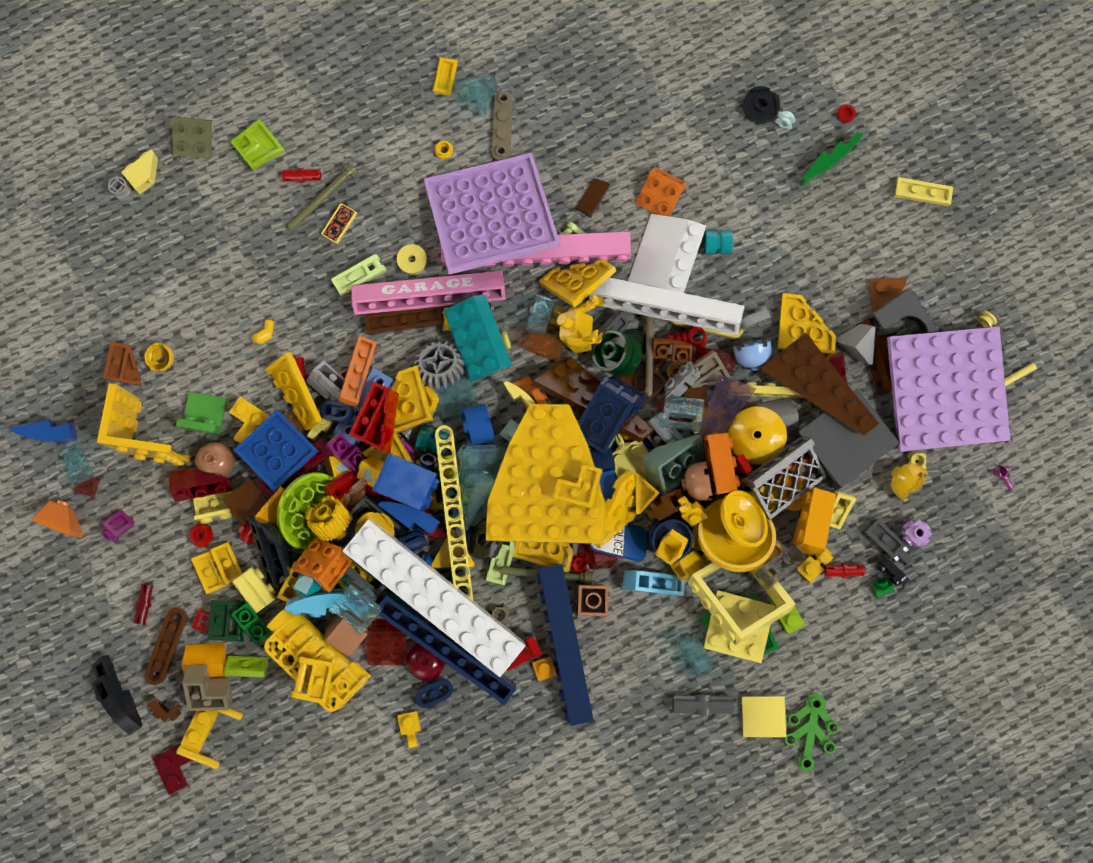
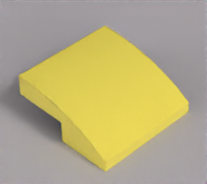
(764, 716)

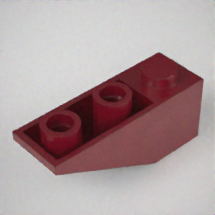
(193, 484)

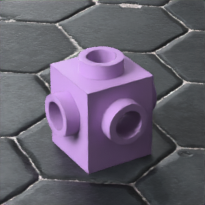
(909, 534)

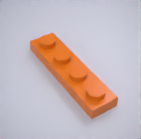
(357, 371)

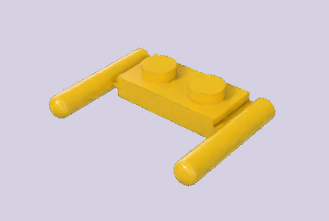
(198, 733)

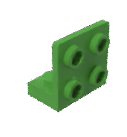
(203, 414)

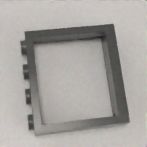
(399, 530)

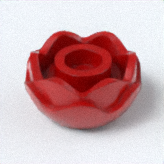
(207, 535)

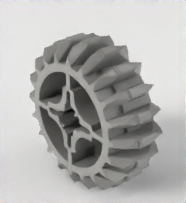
(445, 369)

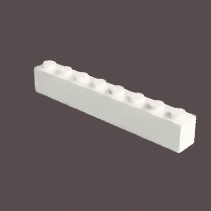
(671, 305)

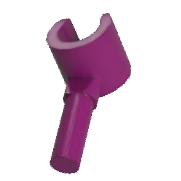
(1003, 473)

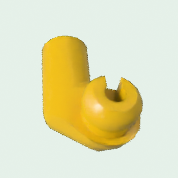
(265, 334)

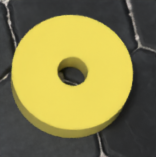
(412, 251)

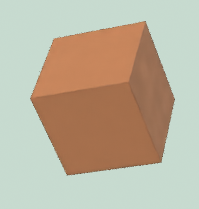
(592, 600)
(343, 635)

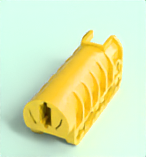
(305, 640)

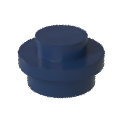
(428, 461)

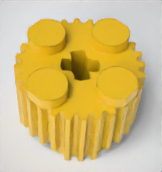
(328, 519)

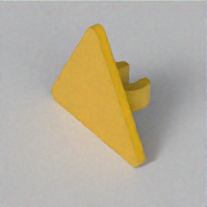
(442, 559)

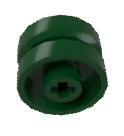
(617, 353)

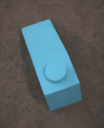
(652, 583)

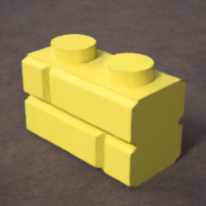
(254, 588)

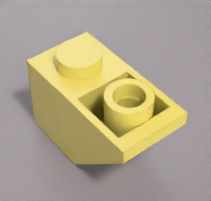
(142, 172)

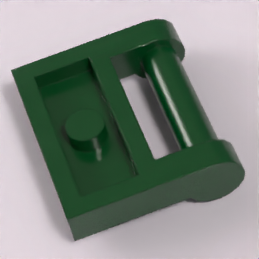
(220, 621)

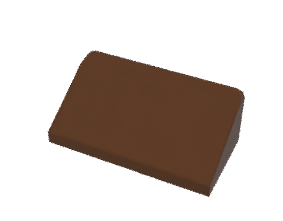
(593, 197)

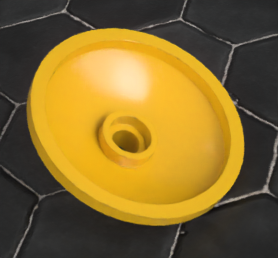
(772, 434)
(744, 519)

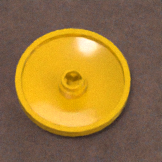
(724, 550)

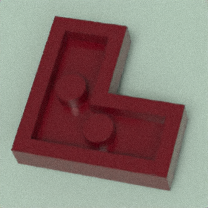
(170, 769)

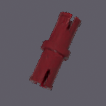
(143, 604)

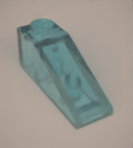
(475, 494)

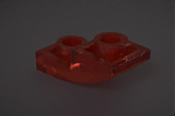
(726, 357)

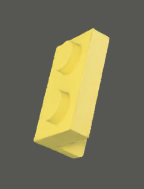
(211, 507)

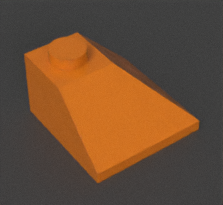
(60, 518)

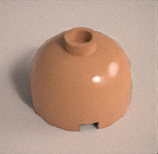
(215, 459)
(697, 482)

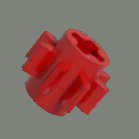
(246, 534)

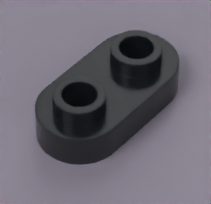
(897, 576)

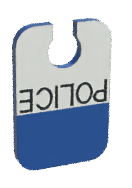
(627, 544)

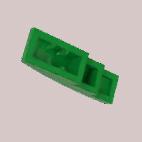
(828, 161)

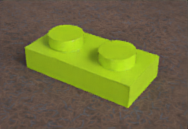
(790, 621)
(246, 666)

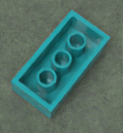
(478, 338)

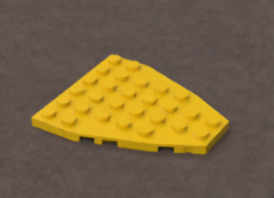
(522, 501)

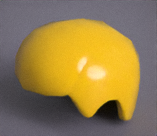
(158, 351)

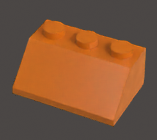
(720, 463)

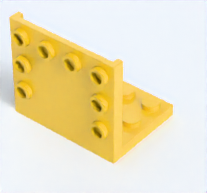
(120, 422)

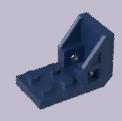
(607, 412)

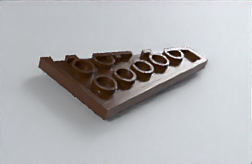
(814, 377)
(577, 388)

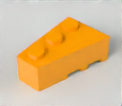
(814, 521)

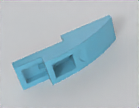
(314, 604)

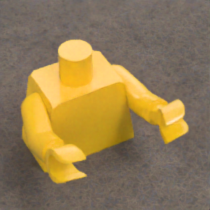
(577, 326)

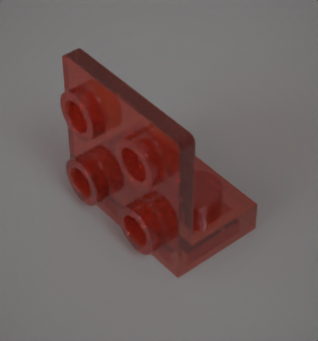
(385, 644)

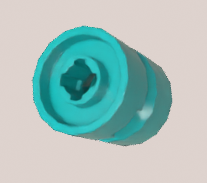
(718, 242)
(427, 441)

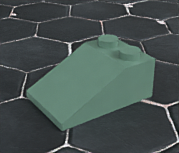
(668, 463)

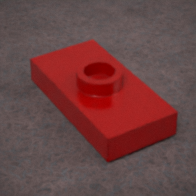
(743, 466)

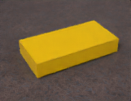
(445, 76)

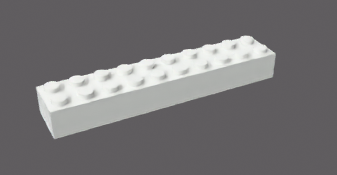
(434, 597)

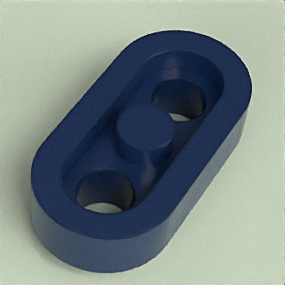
(336, 412)
(434, 693)

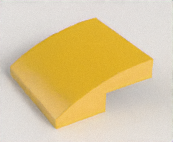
(225, 564)

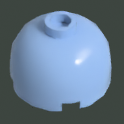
(753, 354)

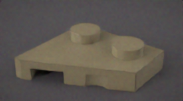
(710, 368)

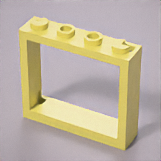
(721, 616)

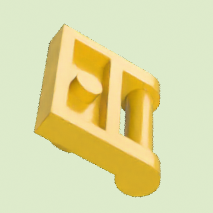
(319, 680)

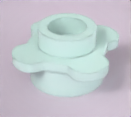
(785, 119)

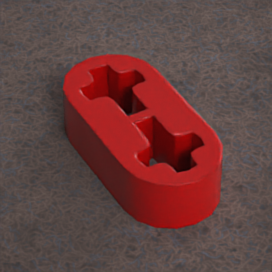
(341, 485)

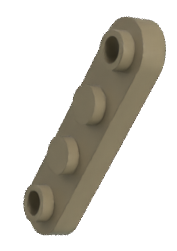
(502, 125)

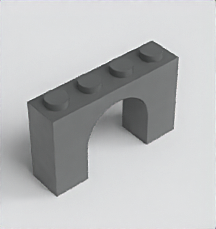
(903, 306)

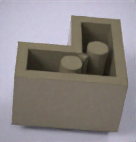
(203, 692)

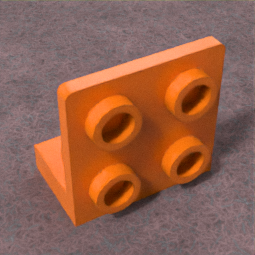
(660, 192)
(323, 563)

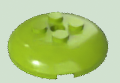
(294, 503)

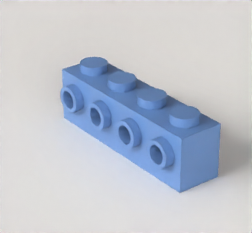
(377, 377)

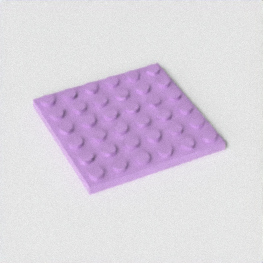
(491, 213)
(948, 388)

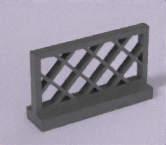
(781, 462)

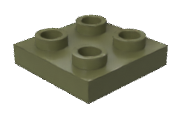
(192, 137)

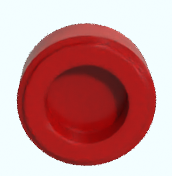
(846, 113)

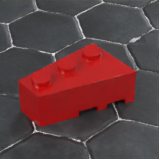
(377, 418)

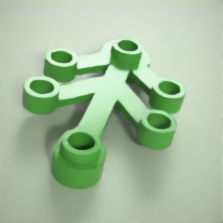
(812, 729)

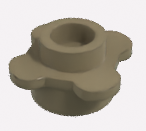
(503, 610)

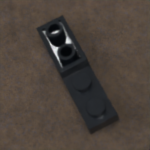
(116, 702)

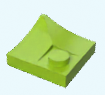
(257, 145)

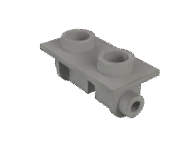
(675, 386)

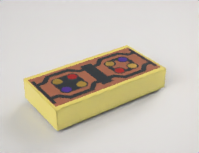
(339, 223)

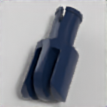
(414, 539)

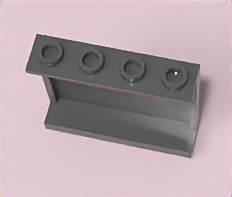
(842, 449)

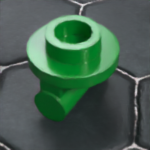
(882, 587)

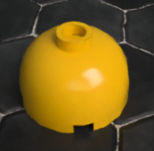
(907, 479)

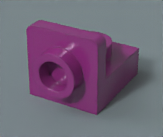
(116, 526)

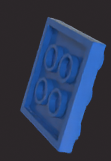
(276, 450)

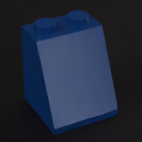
(407, 482)

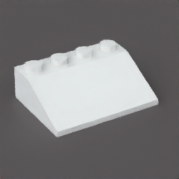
(667, 253)

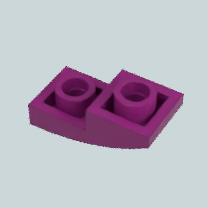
(345, 453)

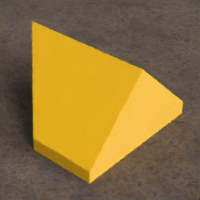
(644, 494)

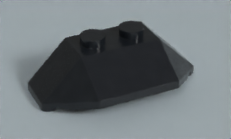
(272, 550)

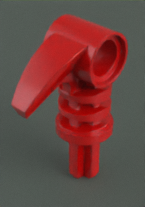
(688, 337)

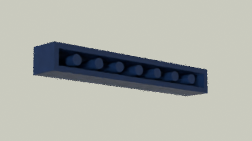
(565, 643)
(445, 648)

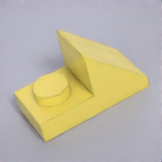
(841, 509)

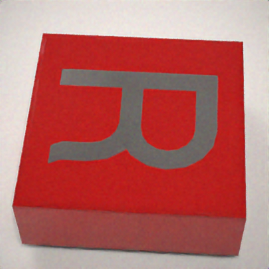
(201, 621)

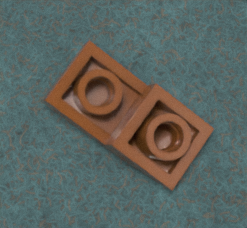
(672, 349)

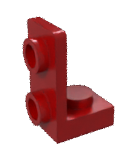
(529, 651)

